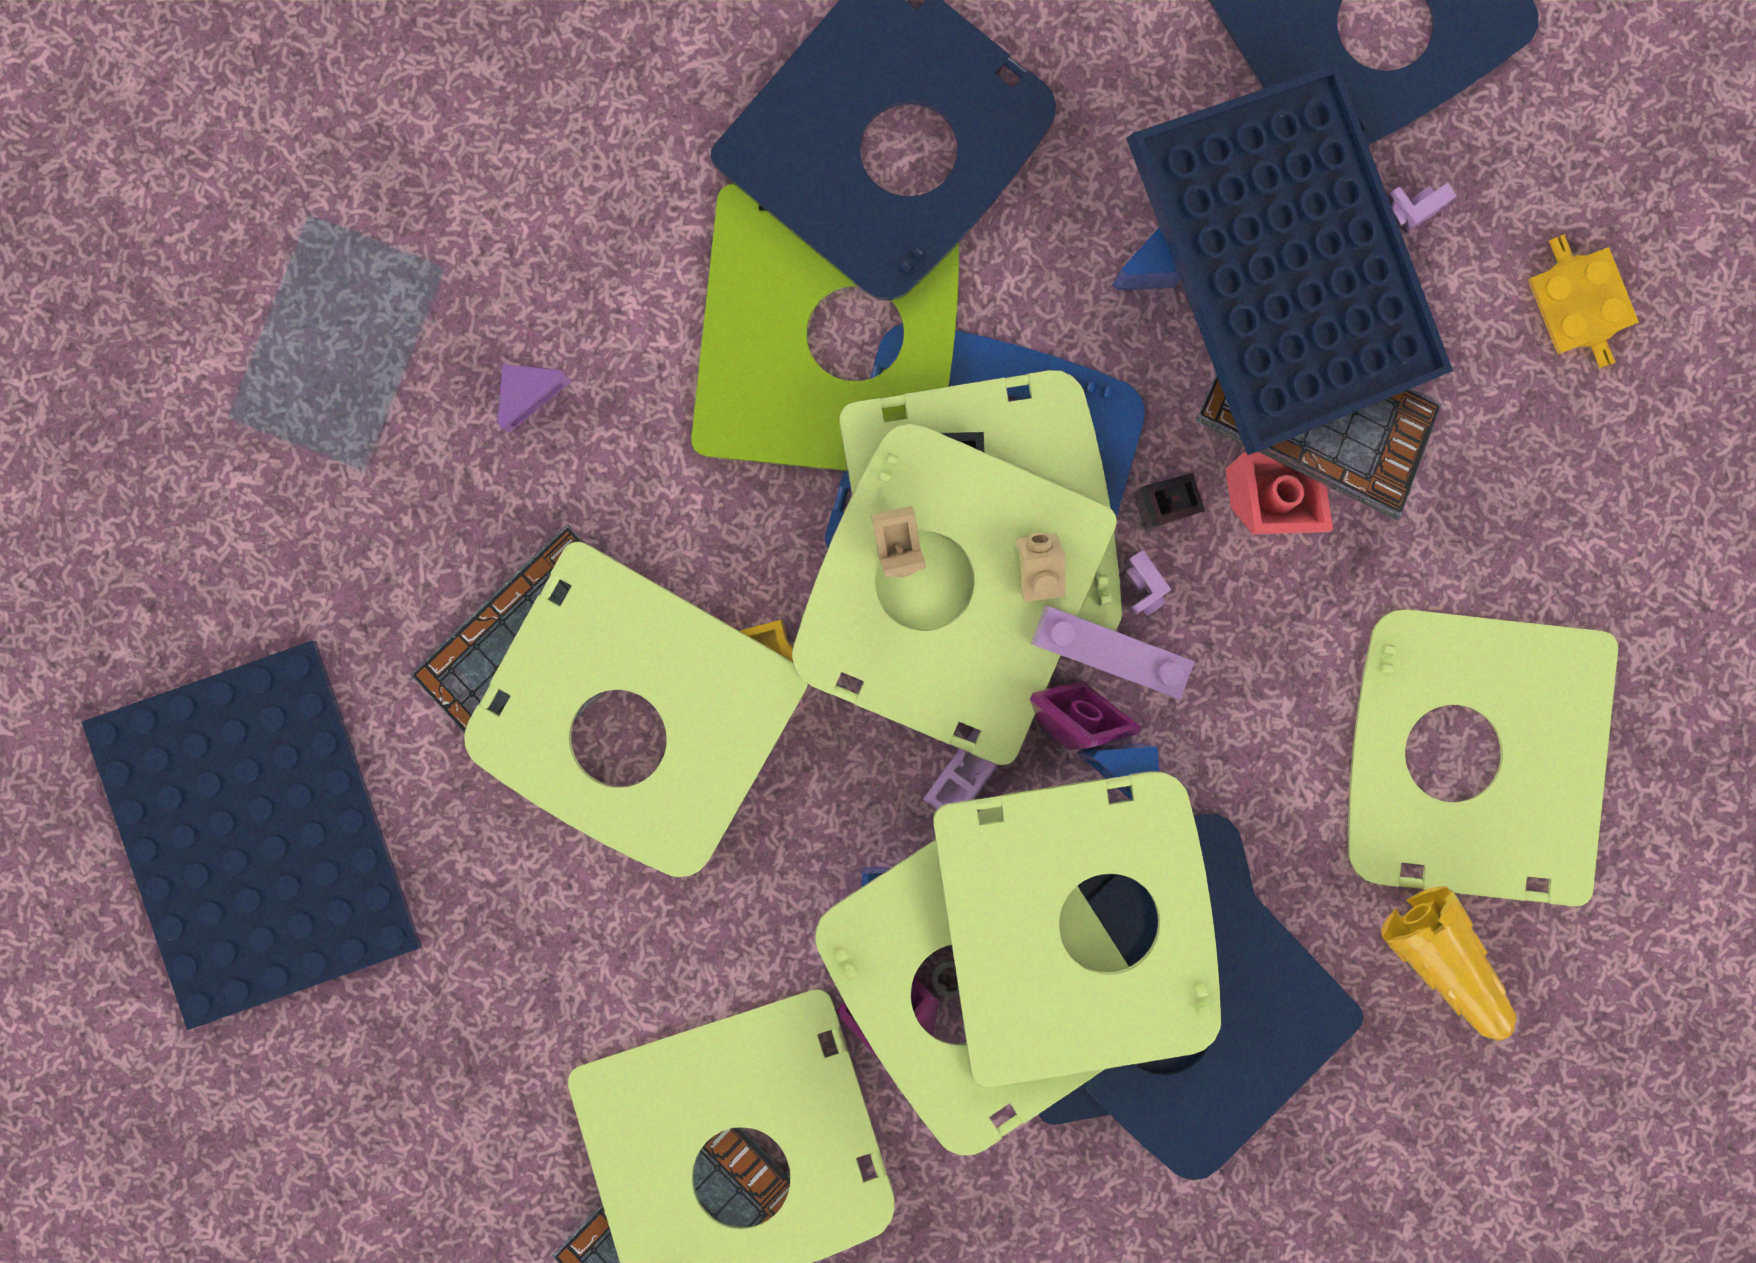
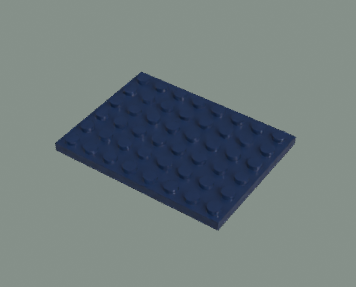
(1290, 256)
(251, 834)

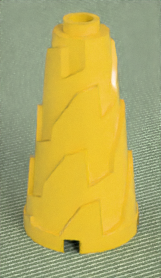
(1448, 956)

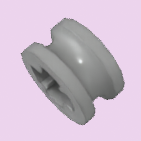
(940, 986)

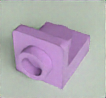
(1421, 207)
(1145, 575)

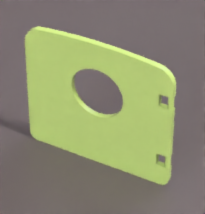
(1039, 434)
(982, 661)
(709, 682)
(1552, 712)
(873, 952)
(1020, 992)
(757, 1070)

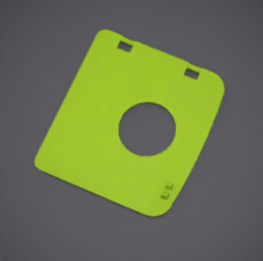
(756, 376)

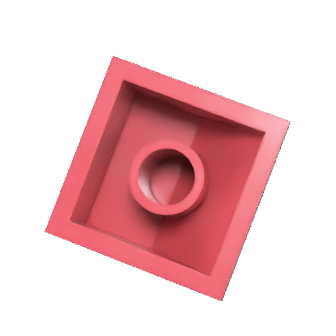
(1276, 497)

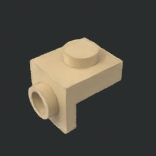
(898, 542)
(1041, 566)

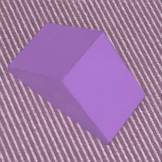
(525, 391)

